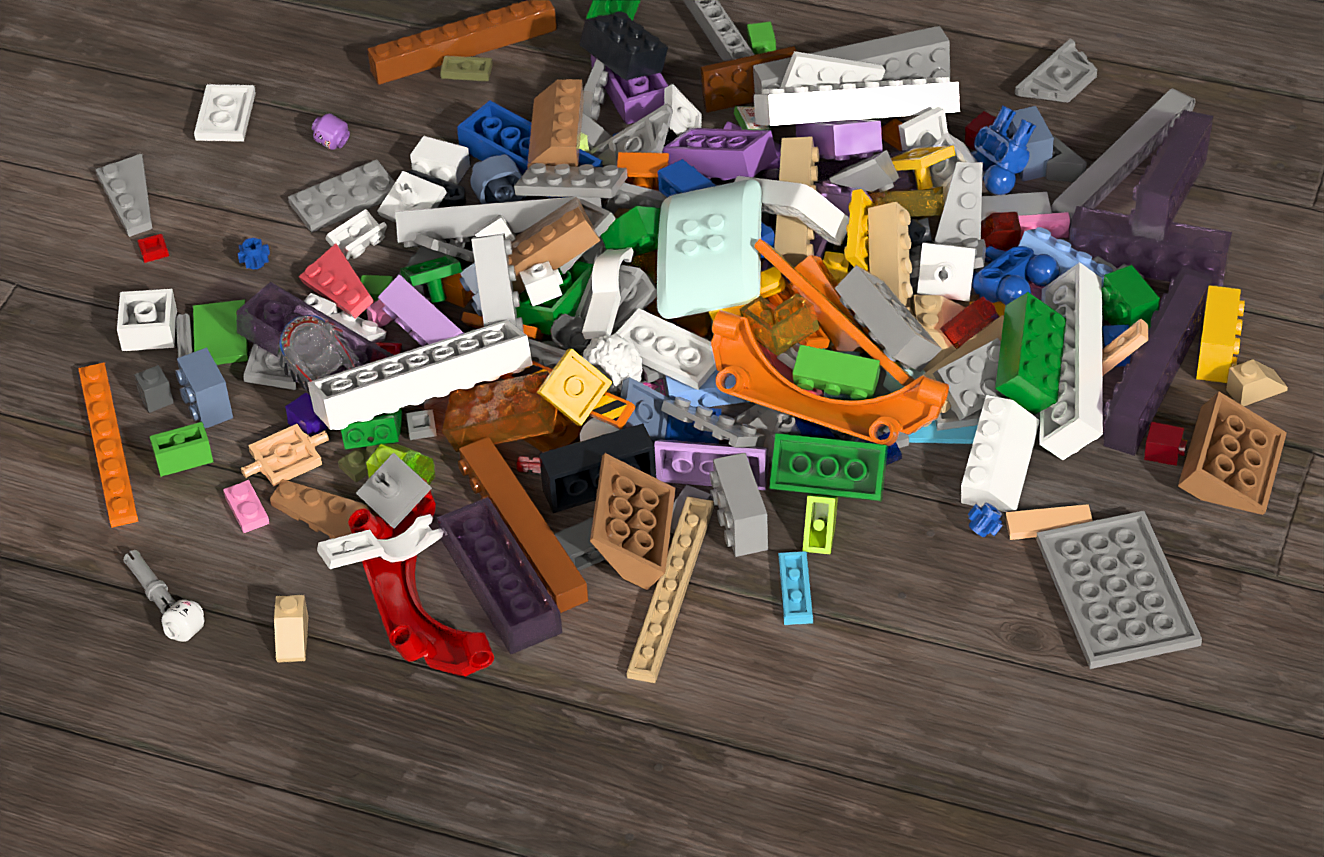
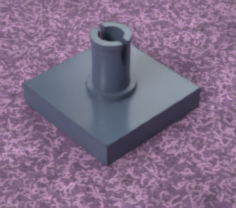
(647, 410)

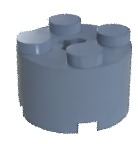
(495, 180)

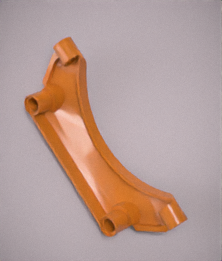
(759, 382)

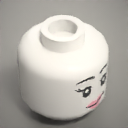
(183, 620)

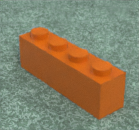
(819, 275)

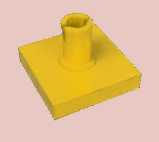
(920, 160)
(574, 387)

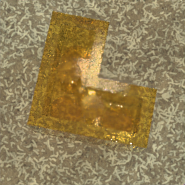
(781, 325)

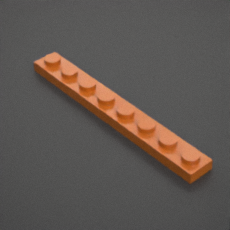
(108, 445)

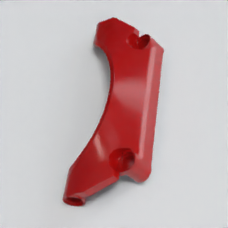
(402, 613)

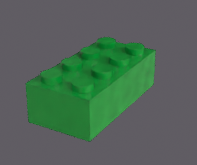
(1031, 353)
(828, 467)

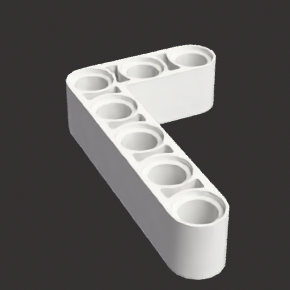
(805, 204)

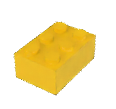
(1219, 333)

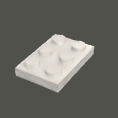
(225, 112)

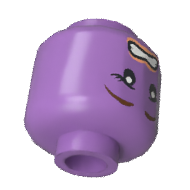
(330, 131)

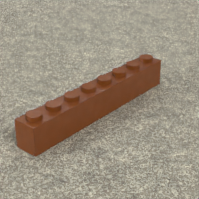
(461, 38)
(494, 479)

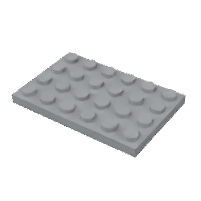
(1118, 589)

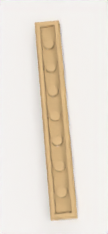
(670, 590)

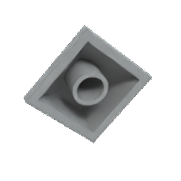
(868, 174)

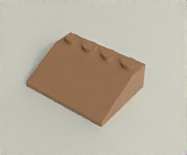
(553, 239)
(1232, 456)
(632, 521)

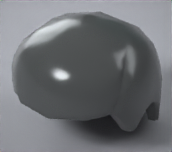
(568, 334)

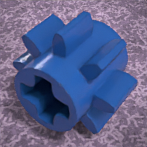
(253, 253)
(985, 519)

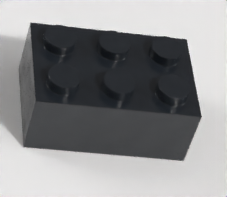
(623, 45)

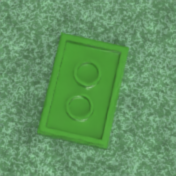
(217, 331)

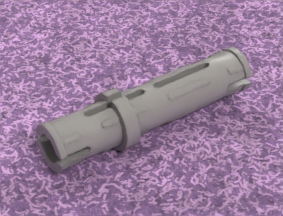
(155, 589)

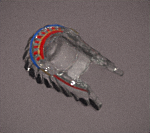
(313, 349)

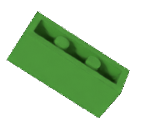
(836, 373)

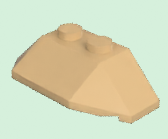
(932, 314)

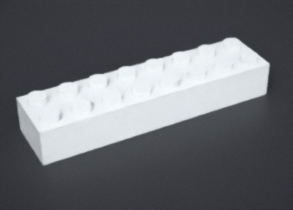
(855, 101)
(420, 374)
(1079, 409)

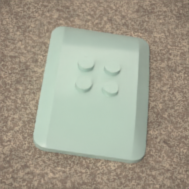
(709, 249)

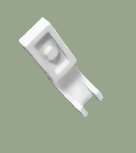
(606, 293)
(365, 545)

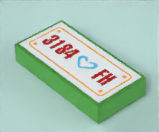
(746, 118)

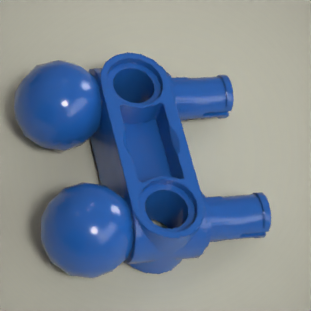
(1001, 154)
(1010, 271)

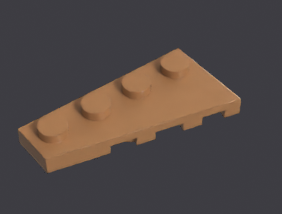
(317, 508)

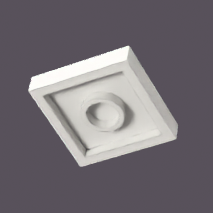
(684, 113)
(923, 129)
(411, 194)
(946, 271)

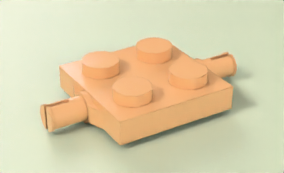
(285, 454)

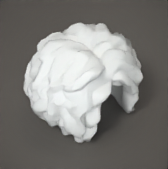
(615, 359)

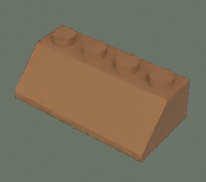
(557, 124)

